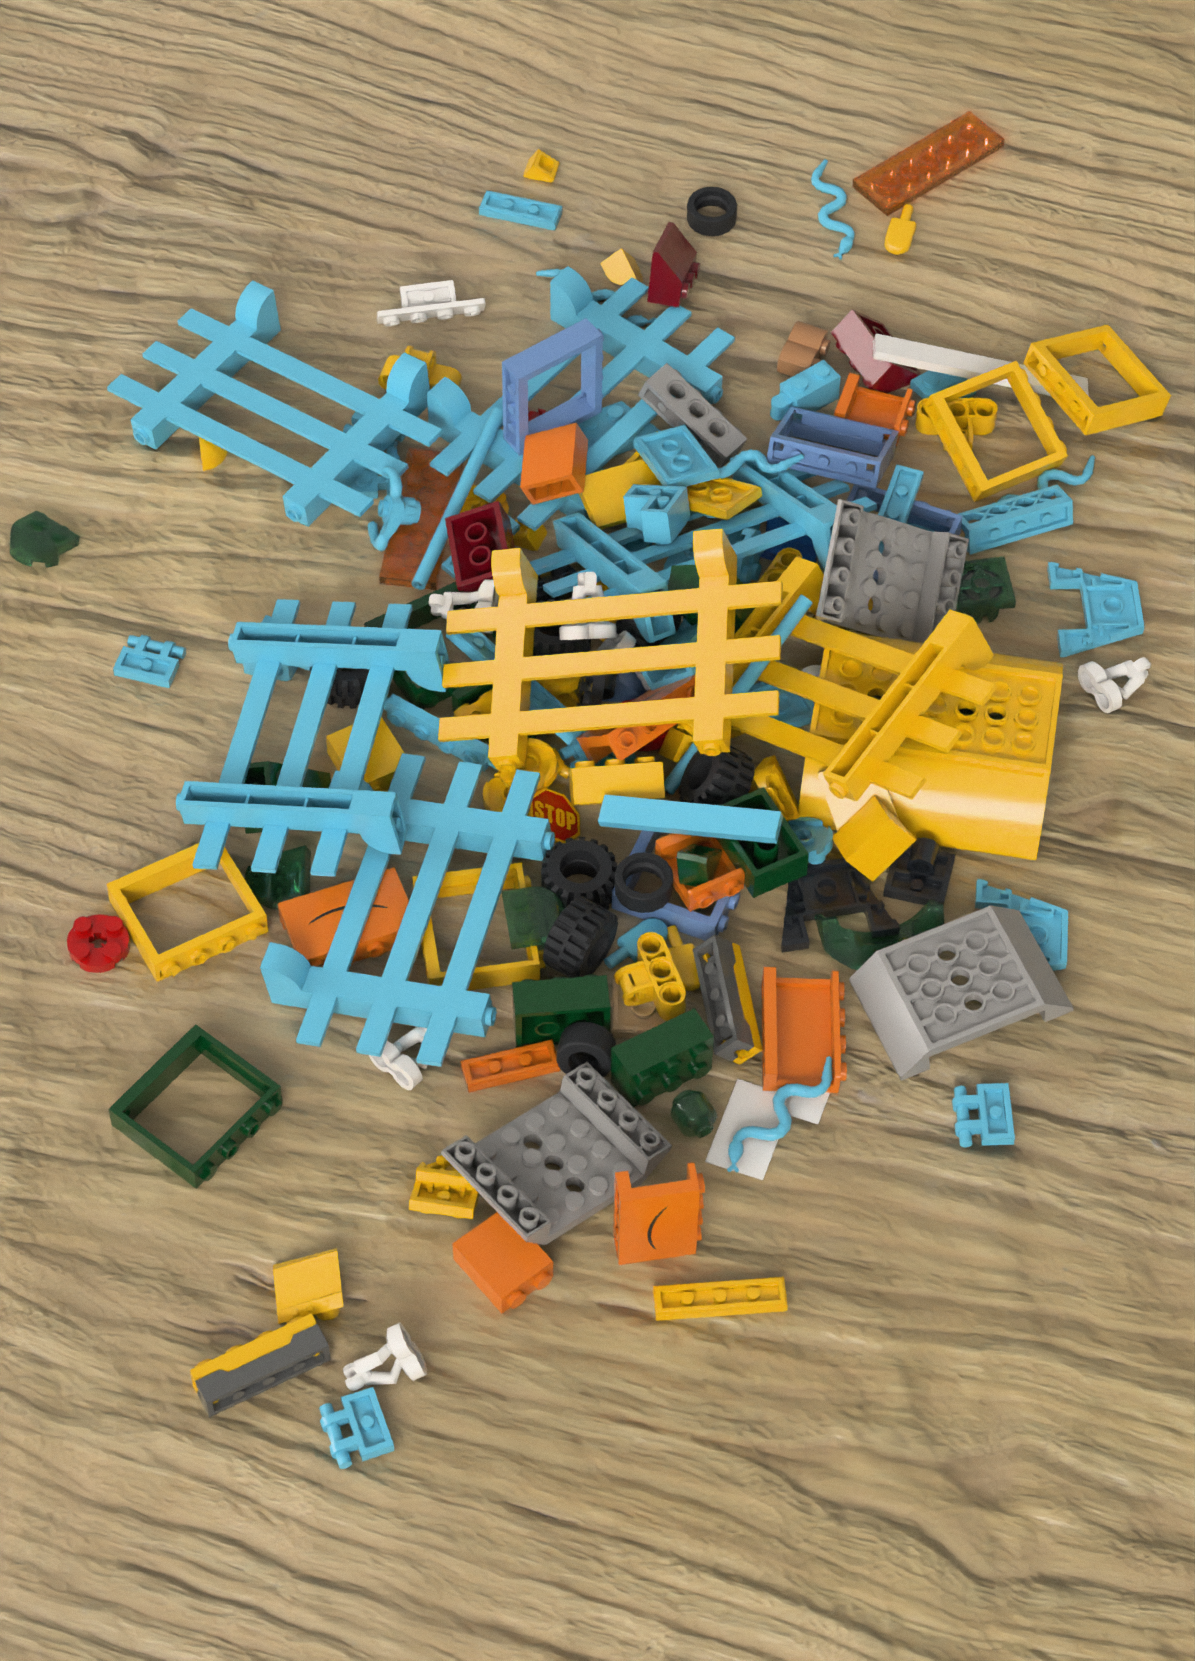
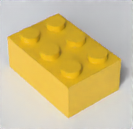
(638, 780)

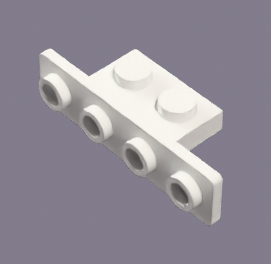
(429, 301)

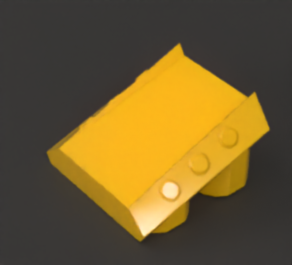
(308, 1287)

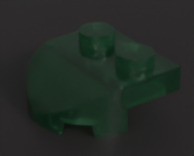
(40, 540)
(288, 882)
(530, 915)

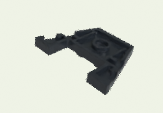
(831, 890)

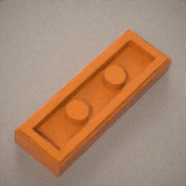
(510, 1066)

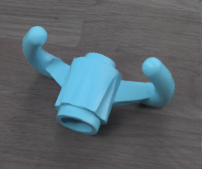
(394, 511)

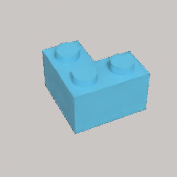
(657, 511)

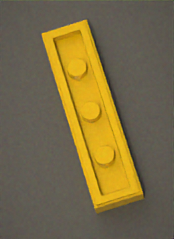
(720, 1298)

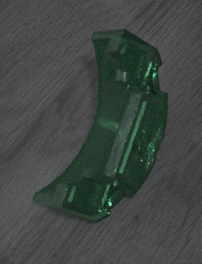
(856, 947)

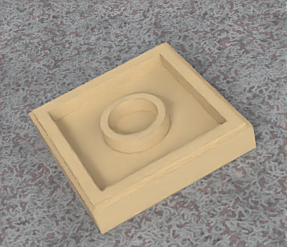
(632, 1020)

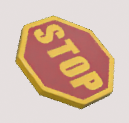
(562, 816)

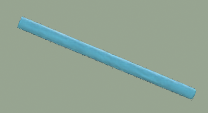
(458, 498)
(744, 683)

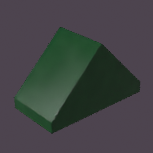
(697, 864)

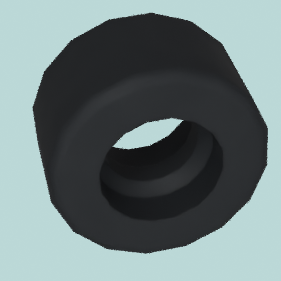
(585, 1043)

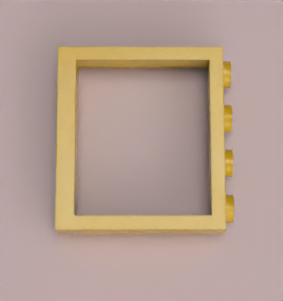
(1090, 419)
(959, 449)
(463, 883)
(198, 950)

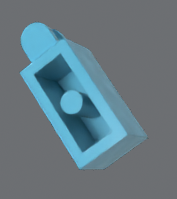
(807, 390)

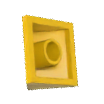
(873, 839)

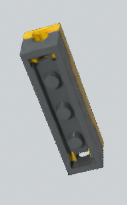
(727, 999)
(260, 1364)

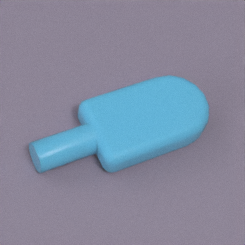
(629, 940)

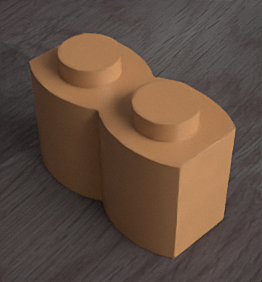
(803, 349)

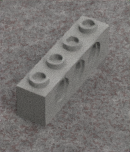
(678, 411)

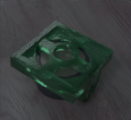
(985, 588)

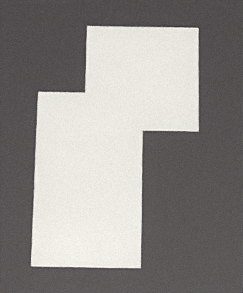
(754, 1107)

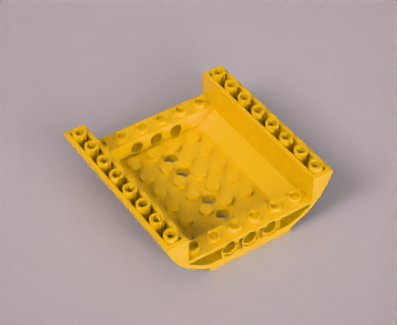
(994, 778)

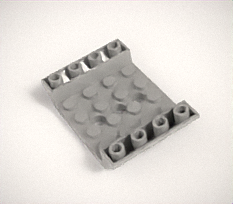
(915, 581)
(921, 1009)
(580, 1129)

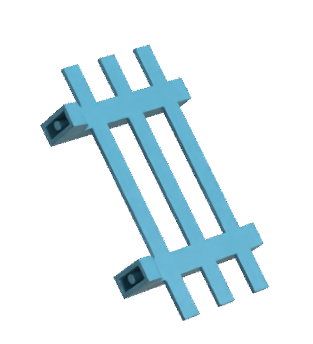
(247, 340)
(632, 349)
(627, 572)
(288, 804)
(393, 997)

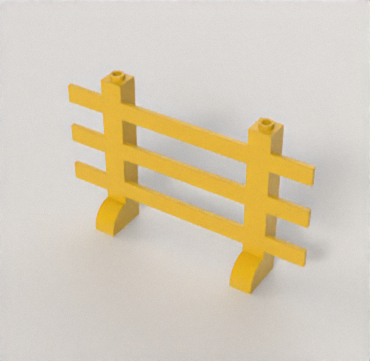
(517, 667)
(886, 721)

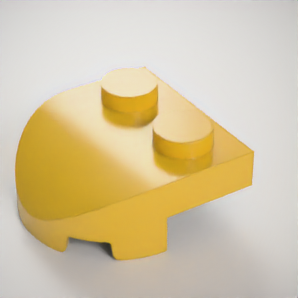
(771, 777)
(443, 1191)

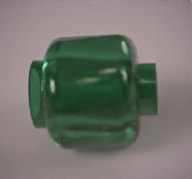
(693, 1113)

